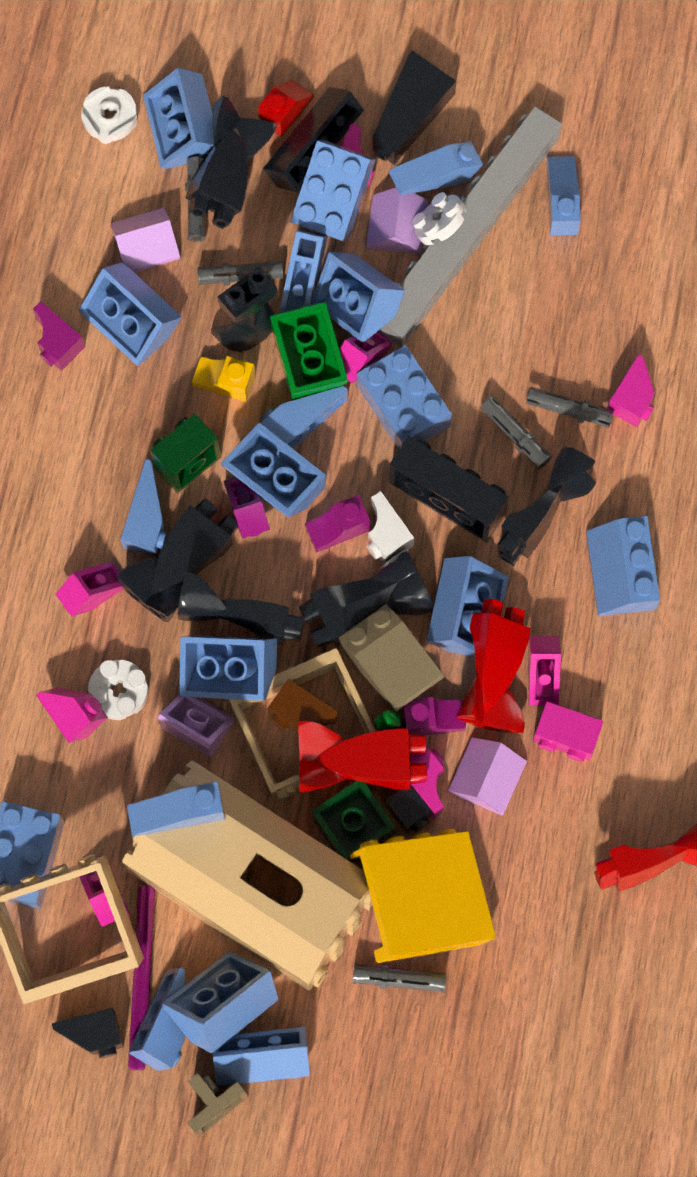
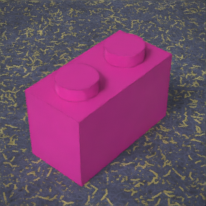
(567, 732)

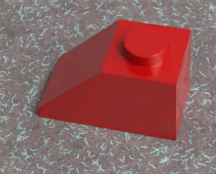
(284, 105)

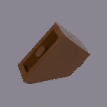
(296, 705)

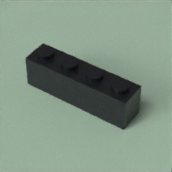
(325, 121)

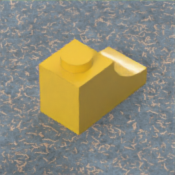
(225, 377)

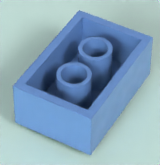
(333, 190)
(403, 398)
(27, 847)

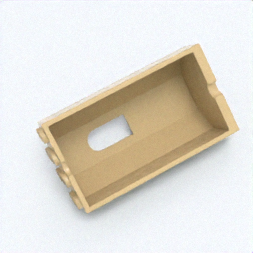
(203, 869)

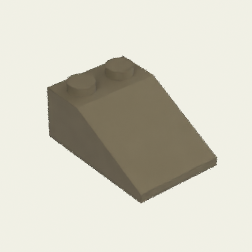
(390, 657)

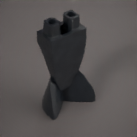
(224, 174)
(249, 310)
(526, 528)
(189, 548)
(350, 603)
(266, 619)

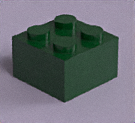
(185, 452)
(352, 819)

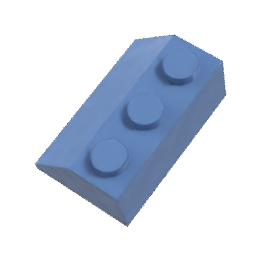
(180, 118)
(357, 295)
(129, 312)
(275, 471)
(623, 566)
(460, 594)
(227, 666)
(221, 1001)

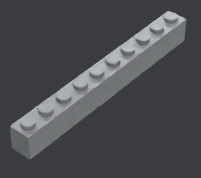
(485, 205)

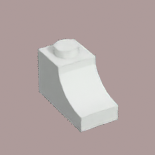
(389, 533)

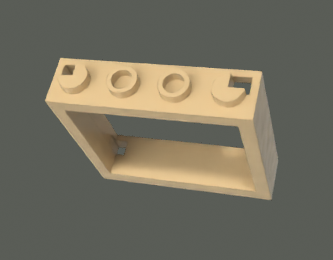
(299, 674)
(35, 990)

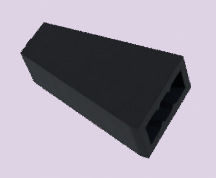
(413, 105)

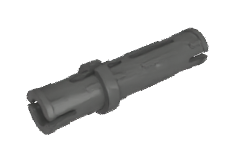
(196, 224)
(205, 275)
(563, 405)
(524, 441)
(399, 978)

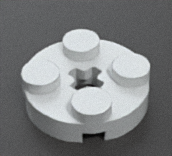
(114, 100)
(439, 218)
(111, 674)

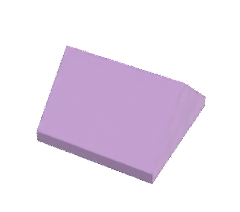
(391, 222)
(145, 240)
(196, 723)
(487, 775)

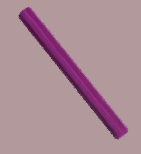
(142, 974)

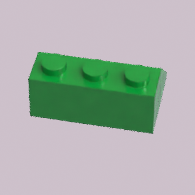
(308, 351)

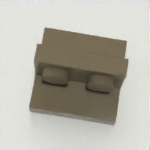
(216, 1107)

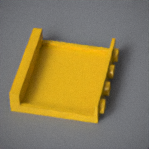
(425, 894)

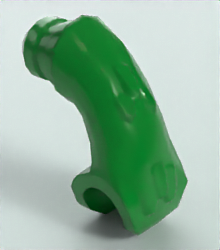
(388, 720)

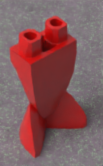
(498, 655)
(370, 758)
(633, 866)

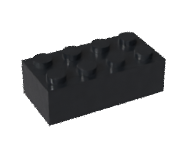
(448, 488)

